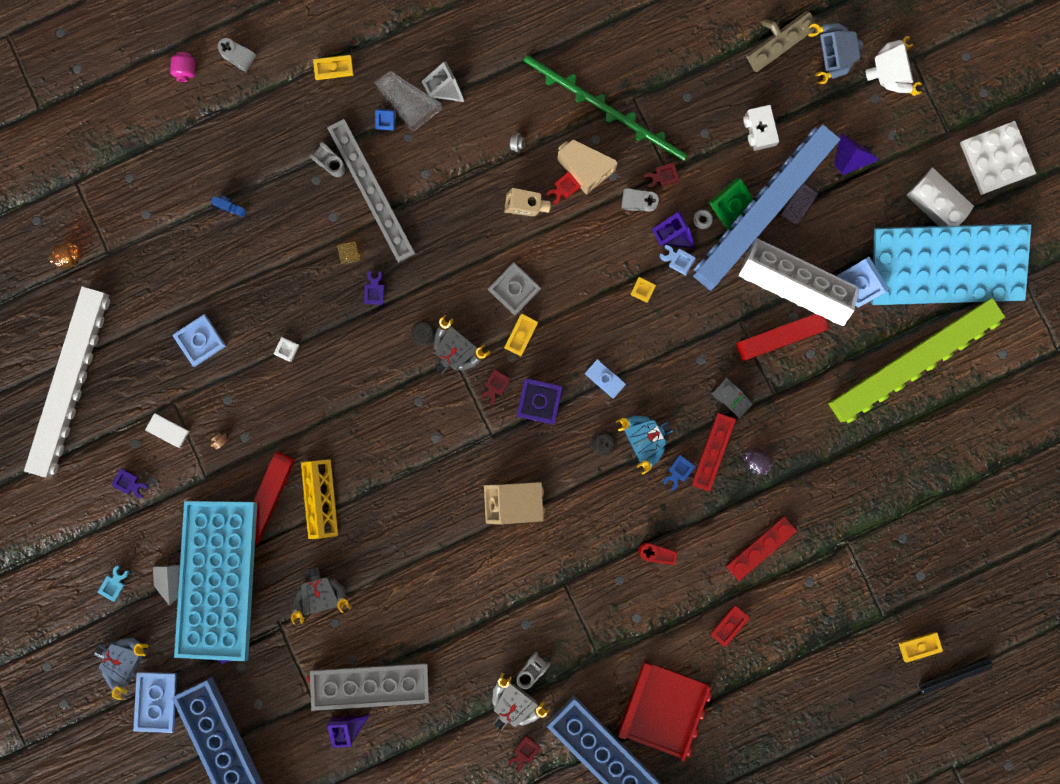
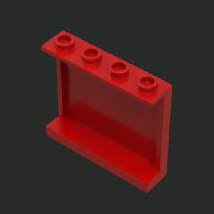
(664, 710)

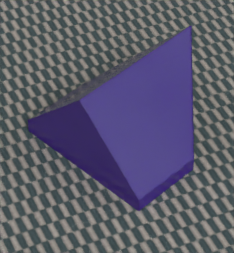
(852, 155)
(674, 232)
(345, 729)

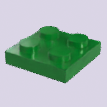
(731, 202)

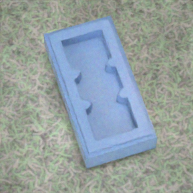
(605, 379)

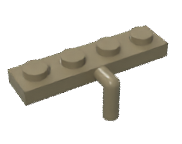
(780, 41)

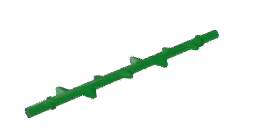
(599, 101)

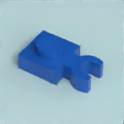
(224, 203)
(680, 470)

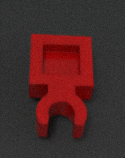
(565, 187)

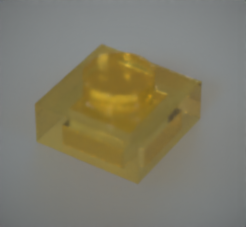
(348, 253)

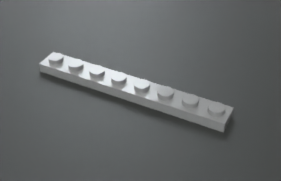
(371, 190)

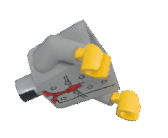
(514, 705)

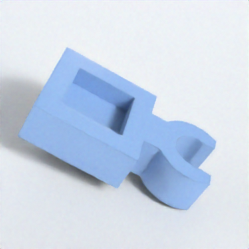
(680, 261)

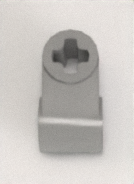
(238, 55)
(326, 158)
(635, 200)
(533, 670)

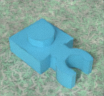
(112, 586)

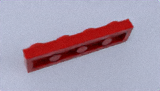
(713, 452)
(761, 548)

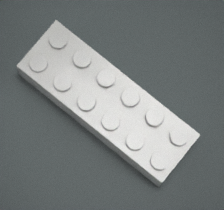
(799, 282)

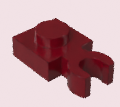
(664, 176)
(496, 383)
(525, 751)

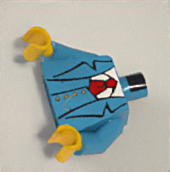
(645, 439)

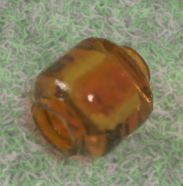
(65, 256)

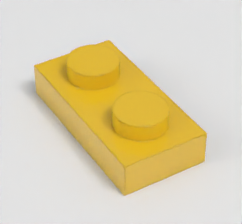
(333, 67)
(521, 335)
(920, 647)

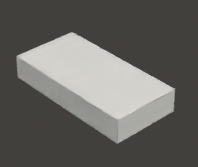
(167, 430)

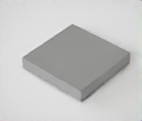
(514, 289)

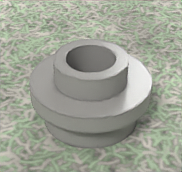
(517, 142)
(702, 213)

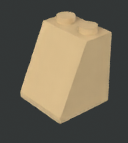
(585, 164)
(514, 503)

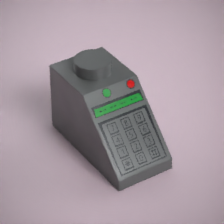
(731, 397)

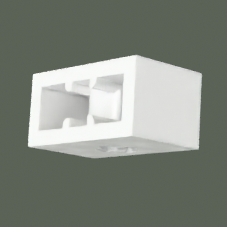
(764, 118)

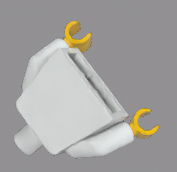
(894, 68)

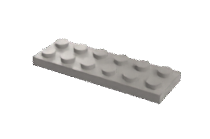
(369, 686)

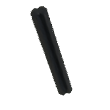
(955, 676)

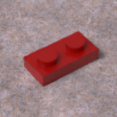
(729, 626)

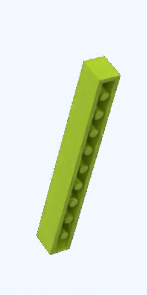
(916, 360)

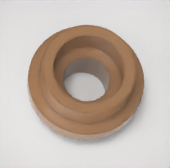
(218, 440)

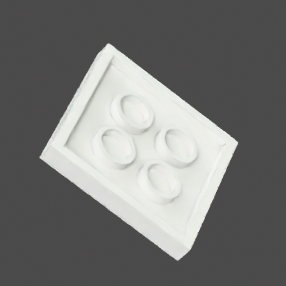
(998, 158)

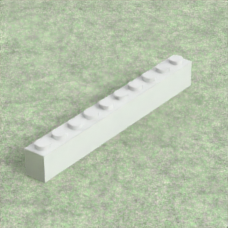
(67, 382)

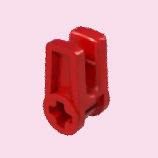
(658, 555)

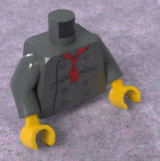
(455, 349)
(318, 595)

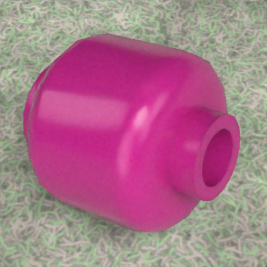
(183, 66)

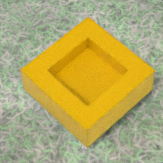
(643, 290)

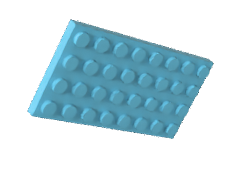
(952, 263)
(216, 580)

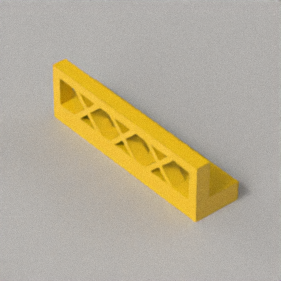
(313, 504)

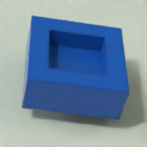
(385, 119)

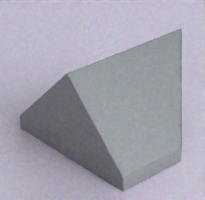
(442, 84)
(167, 581)

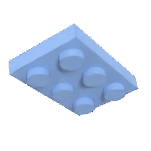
(154, 702)

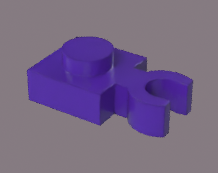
(374, 292)
(127, 483)

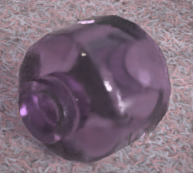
(757, 462)

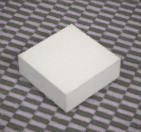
(286, 349)

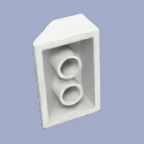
(940, 200)

